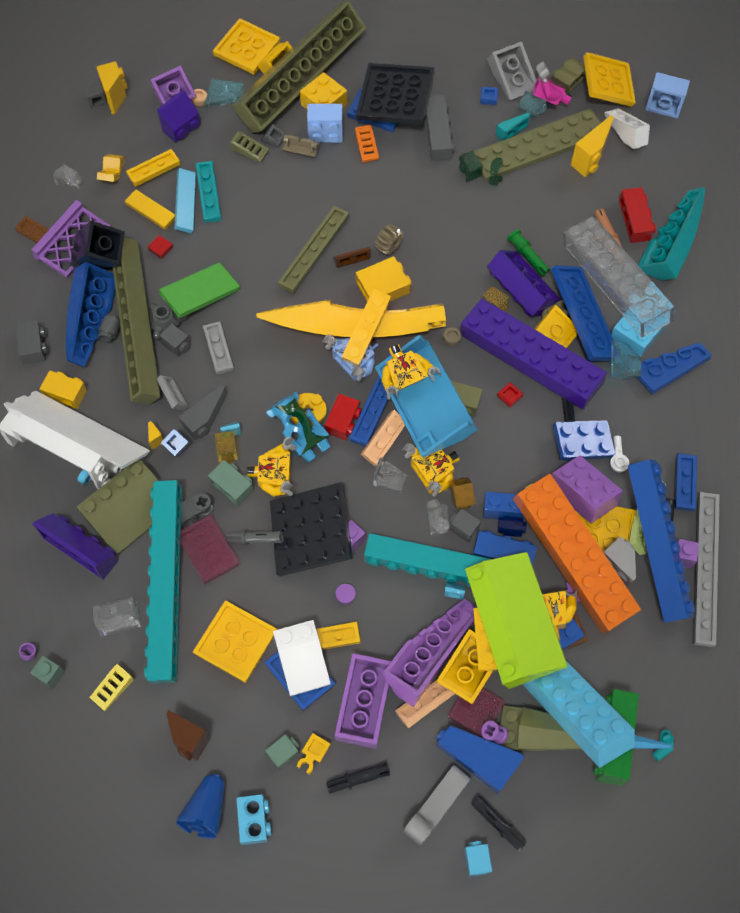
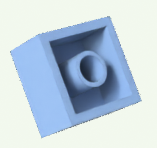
(667, 95)
(325, 122)

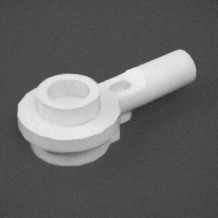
(619, 462)

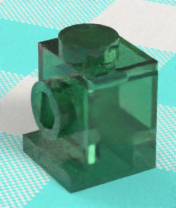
(470, 166)

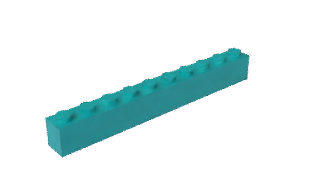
(164, 582)

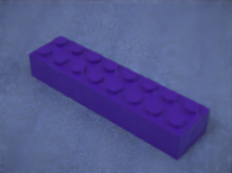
(533, 353)

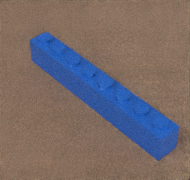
(661, 541)

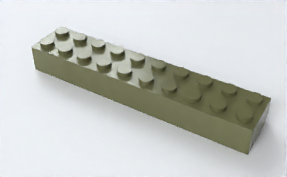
(299, 67)

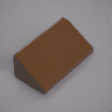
(352, 257)

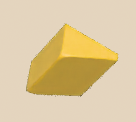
(155, 436)

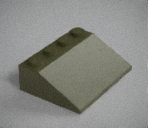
(121, 507)

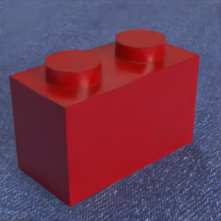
(342, 417)

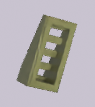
(241, 139)

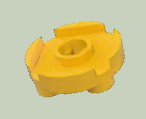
(314, 402)

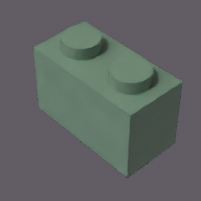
(231, 482)

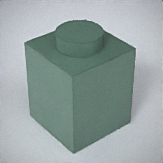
(47, 672)
(283, 751)

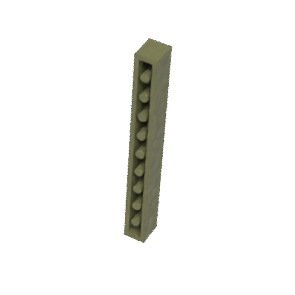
(135, 326)

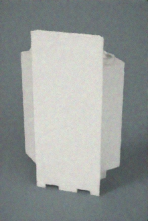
(69, 436)

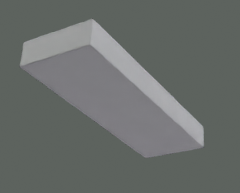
(218, 348)

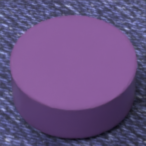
(345, 594)

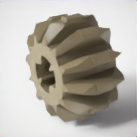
(389, 239)

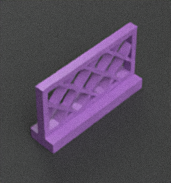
(57, 233)

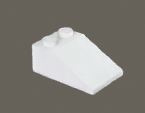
(301, 658)

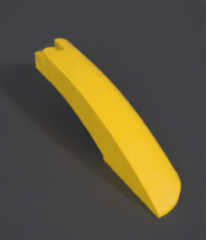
(340, 320)

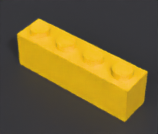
(366, 327)

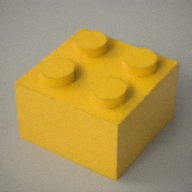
(323, 91)

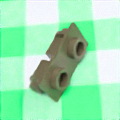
(300, 146)

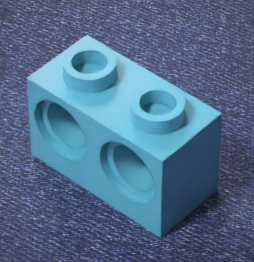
(248, 820)

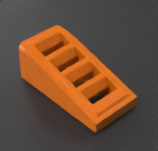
(366, 133)

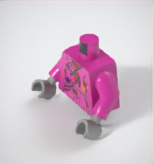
(548, 89)

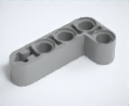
(436, 805)

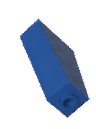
(481, 757)

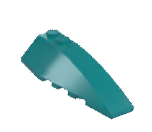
(671, 247)

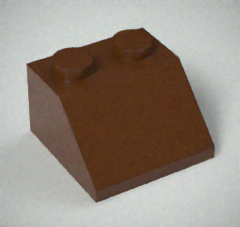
(187, 736)

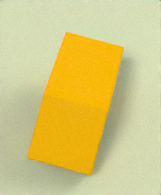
(111, 168)

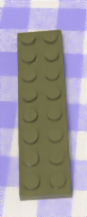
(537, 143)

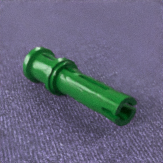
(523, 247)

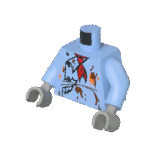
(355, 372)

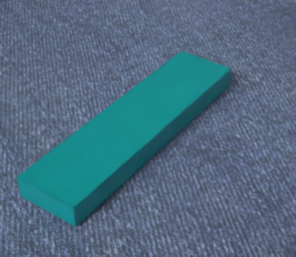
(208, 192)

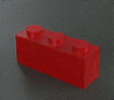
(636, 215)

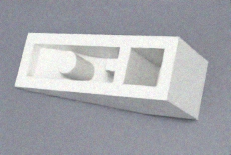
(629, 128)

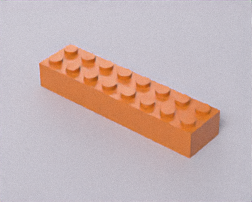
(576, 554)

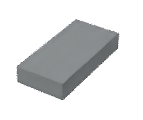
(172, 393)

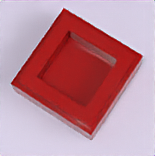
(160, 246)
(510, 394)

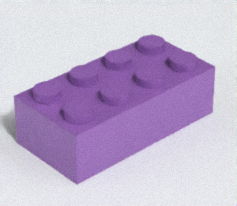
(363, 702)

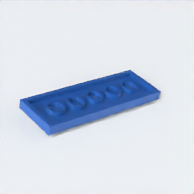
(584, 312)

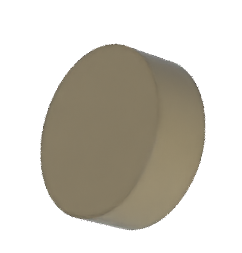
(452, 336)

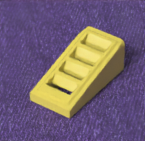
(106, 683)

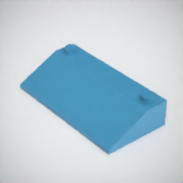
(429, 407)

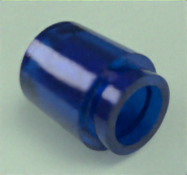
(512, 526)

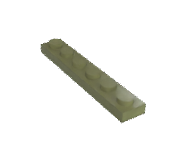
(313, 249)

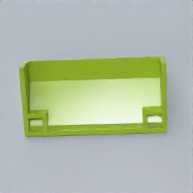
(516, 619)

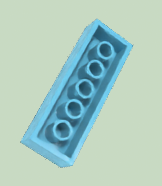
(583, 714)

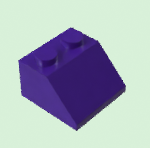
(178, 116)

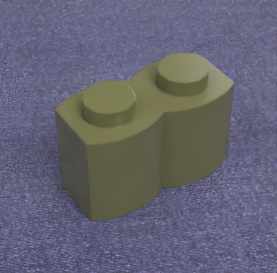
(570, 74)

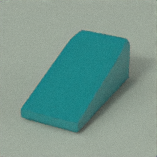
(512, 126)

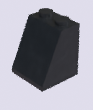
(97, 245)

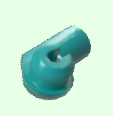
(666, 737)

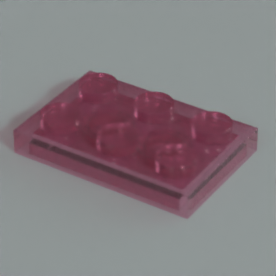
(208, 549)

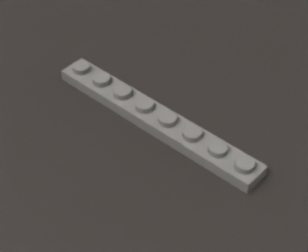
(706, 570)

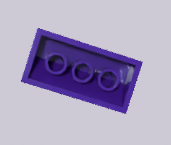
(522, 282)
(76, 544)

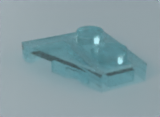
(223, 92)

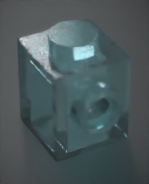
(532, 104)

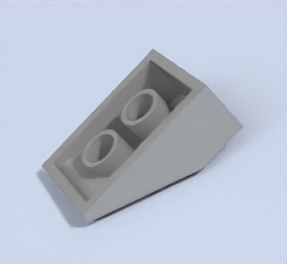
(512, 70)

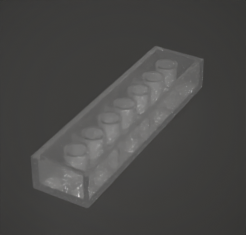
(618, 276)

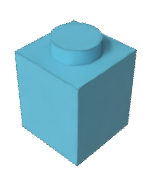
(477, 859)

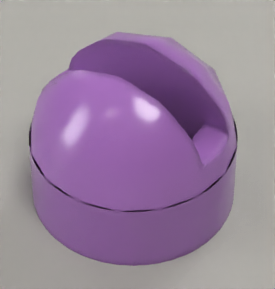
(30, 648)

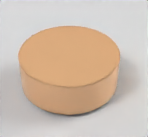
(200, 97)

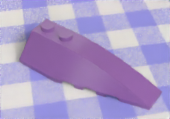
(427, 653)

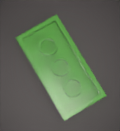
(199, 290)

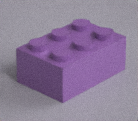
(587, 489)

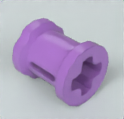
(494, 732)

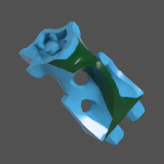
(307, 436)

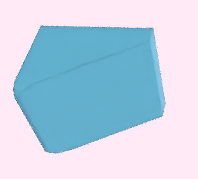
(231, 427)
(454, 590)

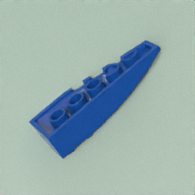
(88, 304)

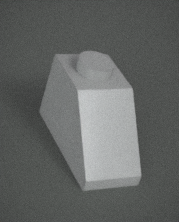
(622, 558)

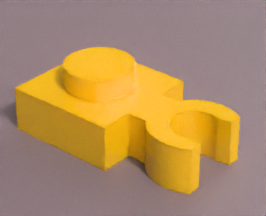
(315, 751)

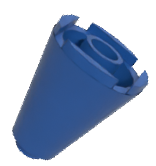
(204, 808)

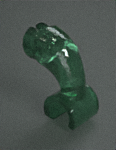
(495, 165)

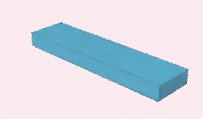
(185, 200)

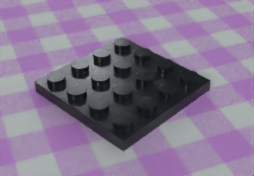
(395, 93)
(313, 529)

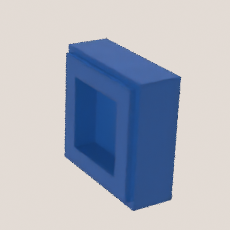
(489, 95)

